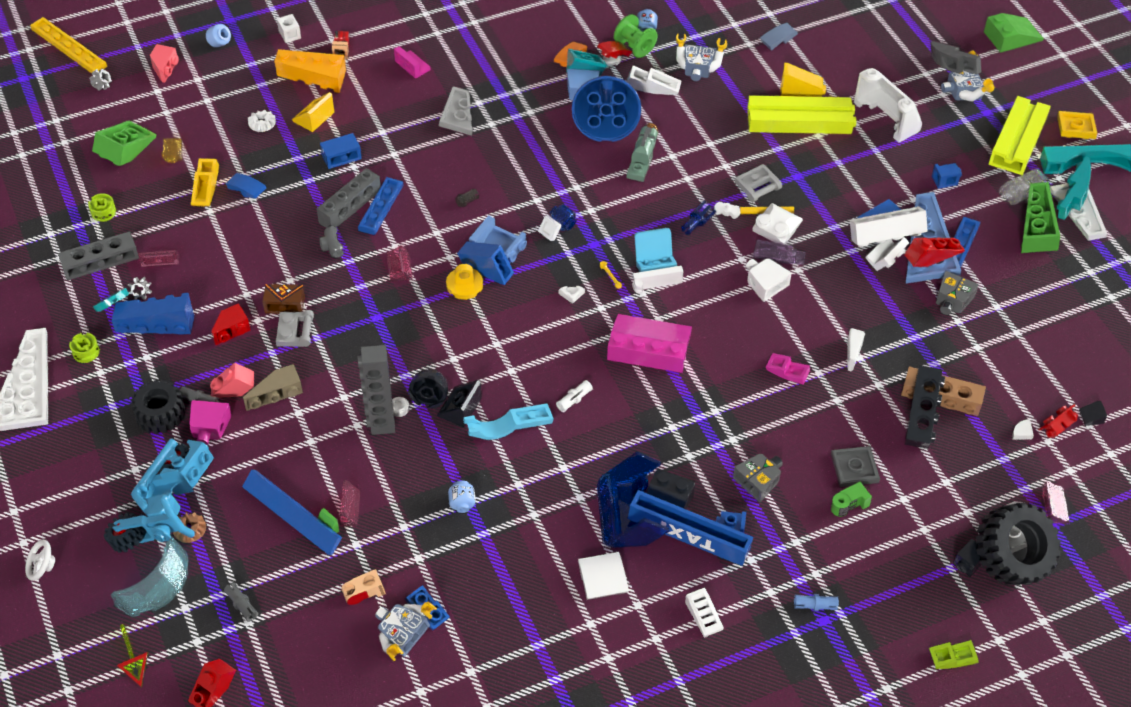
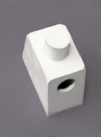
(767, 278)

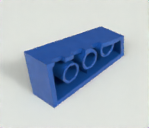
(159, 316)

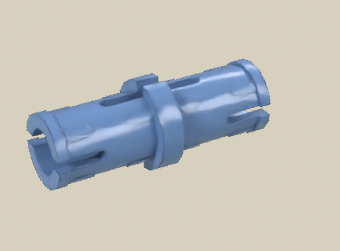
(816, 602)

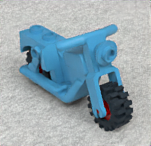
(179, 472)

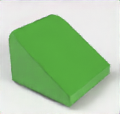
(329, 520)

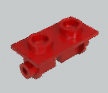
(1053, 424)

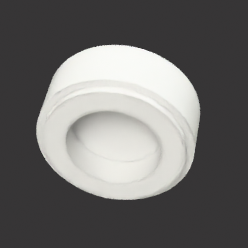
(400, 406)

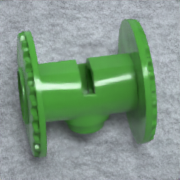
(640, 41)

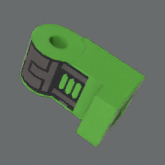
(849, 499)

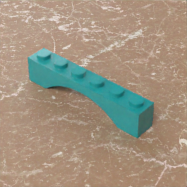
(1060, 158)

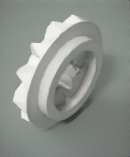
(261, 126)

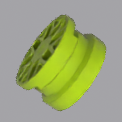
(101, 206)
(84, 347)

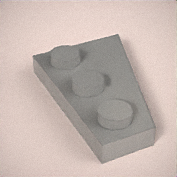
(457, 112)

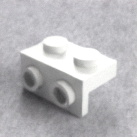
(884, 253)

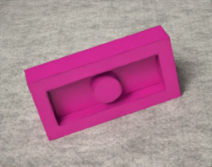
(411, 62)

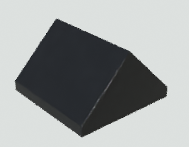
(461, 402)

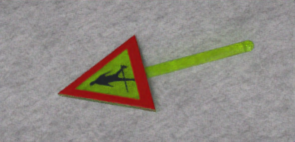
(136, 665)

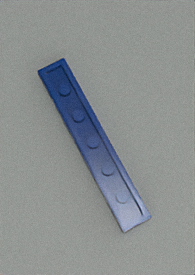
(292, 512)

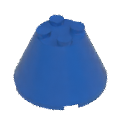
(606, 108)

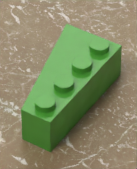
(1041, 224)

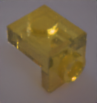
(172, 150)

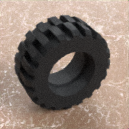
(1040, 539)

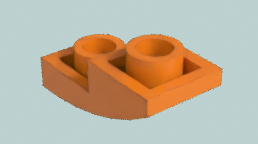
(561, 57)

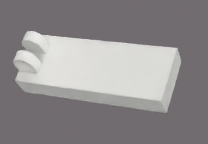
(657, 278)

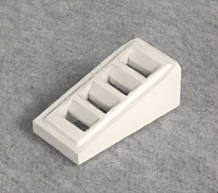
(855, 342)
(698, 600)

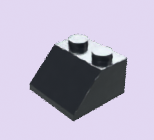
(671, 488)

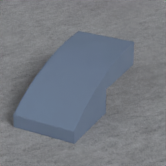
(779, 34)

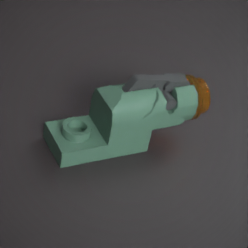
(643, 152)

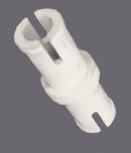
(565, 402)

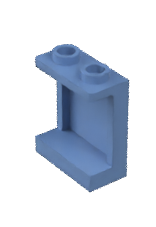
(491, 234)

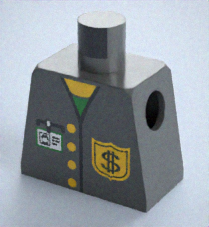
(955, 293)
(758, 475)

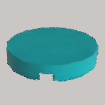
(107, 302)

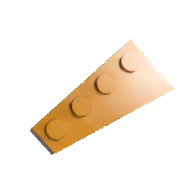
(311, 67)

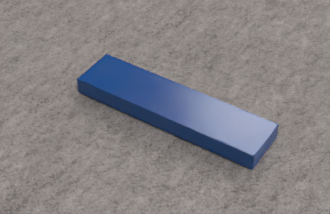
(380, 206)
(966, 234)

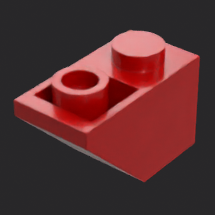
(230, 324)
(211, 683)

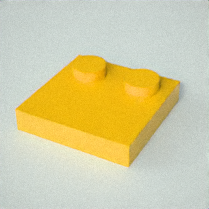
(1077, 125)

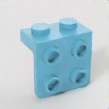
(654, 250)

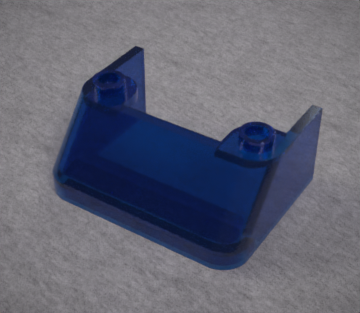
(615, 494)

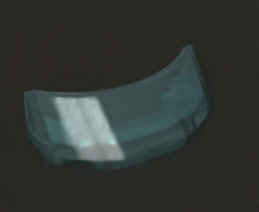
(158, 586)

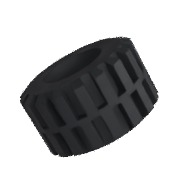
(158, 394)

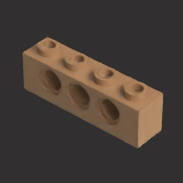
(955, 394)

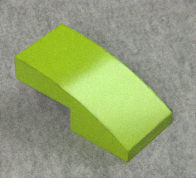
(953, 656)

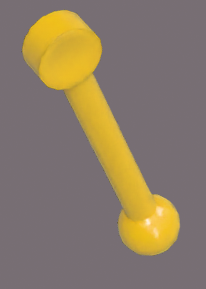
(603, 265)

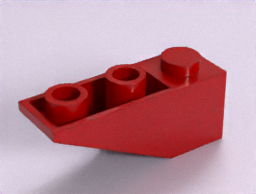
(929, 251)

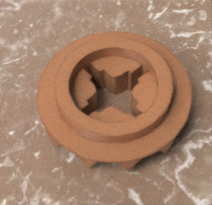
(198, 526)

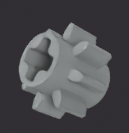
(100, 79)
(141, 283)

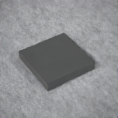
(855, 466)

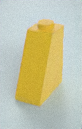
(800, 83)

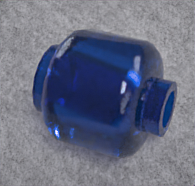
(564, 216)

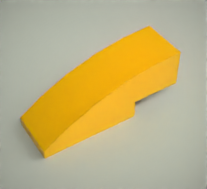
(205, 182)

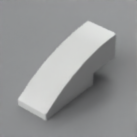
(653, 81)

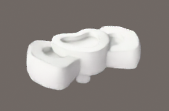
(727, 210)

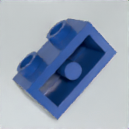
(341, 149)

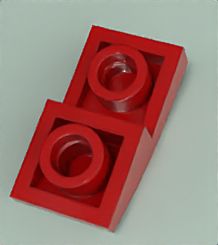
(614, 49)

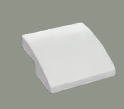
(603, 575)

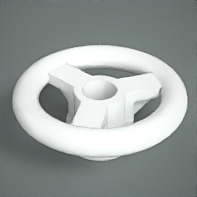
(42, 562)

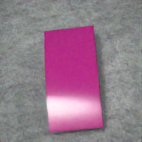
(784, 368)

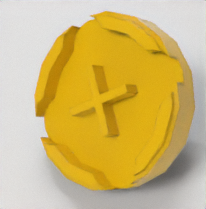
(464, 282)

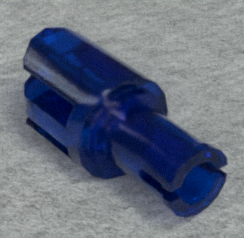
(697, 218)

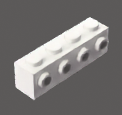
(888, 226)

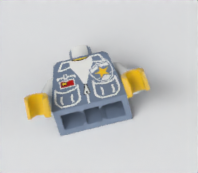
(699, 60)
(967, 85)
(403, 627)

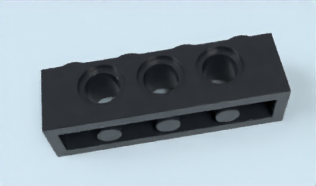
(925, 377)

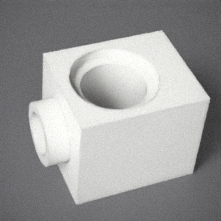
(289, 28)

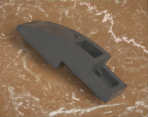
(955, 60)

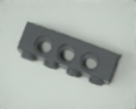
(349, 199)
(98, 255)

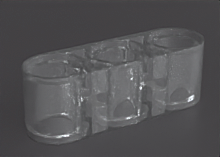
(1018, 188)

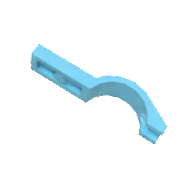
(513, 420)

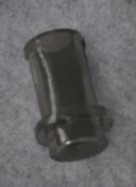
(463, 199)

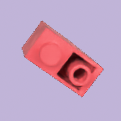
(163, 61)
(232, 382)

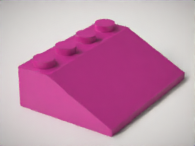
(649, 343)

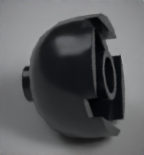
(428, 388)

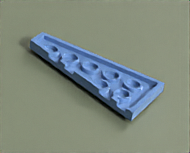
(936, 229)

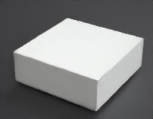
(549, 228)

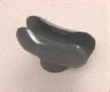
(330, 242)

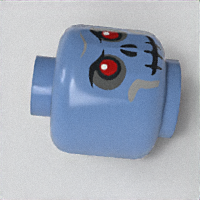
(647, 19)

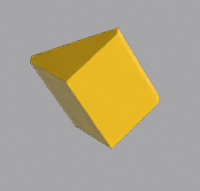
(315, 113)

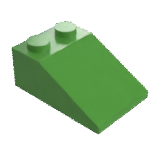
(1010, 32)
(122, 142)

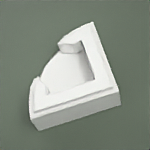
(612, 61)
(571, 293)
(1023, 430)

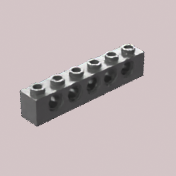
(376, 389)

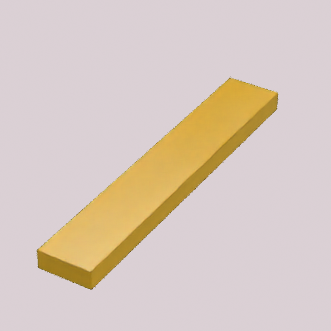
(68, 45)

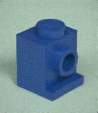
(946, 175)
(732, 520)

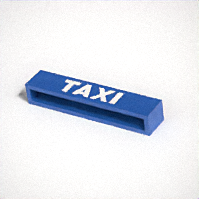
(692, 528)

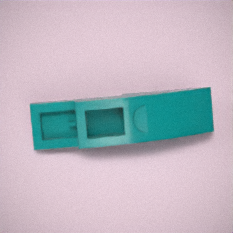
(1077, 189)

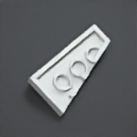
(1087, 219)

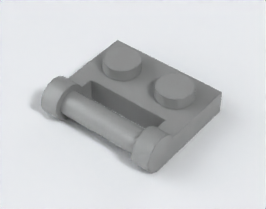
(756, 178)
(288, 328)

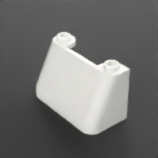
(878, 91)

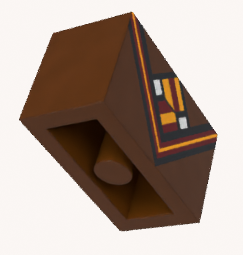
(283, 298)

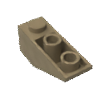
(277, 386)

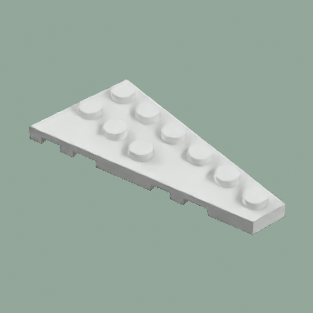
(26, 387)

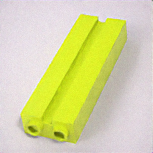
(801, 114)
(1019, 135)

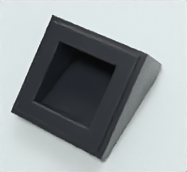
(1093, 414)

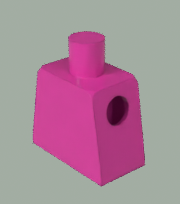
(209, 420)

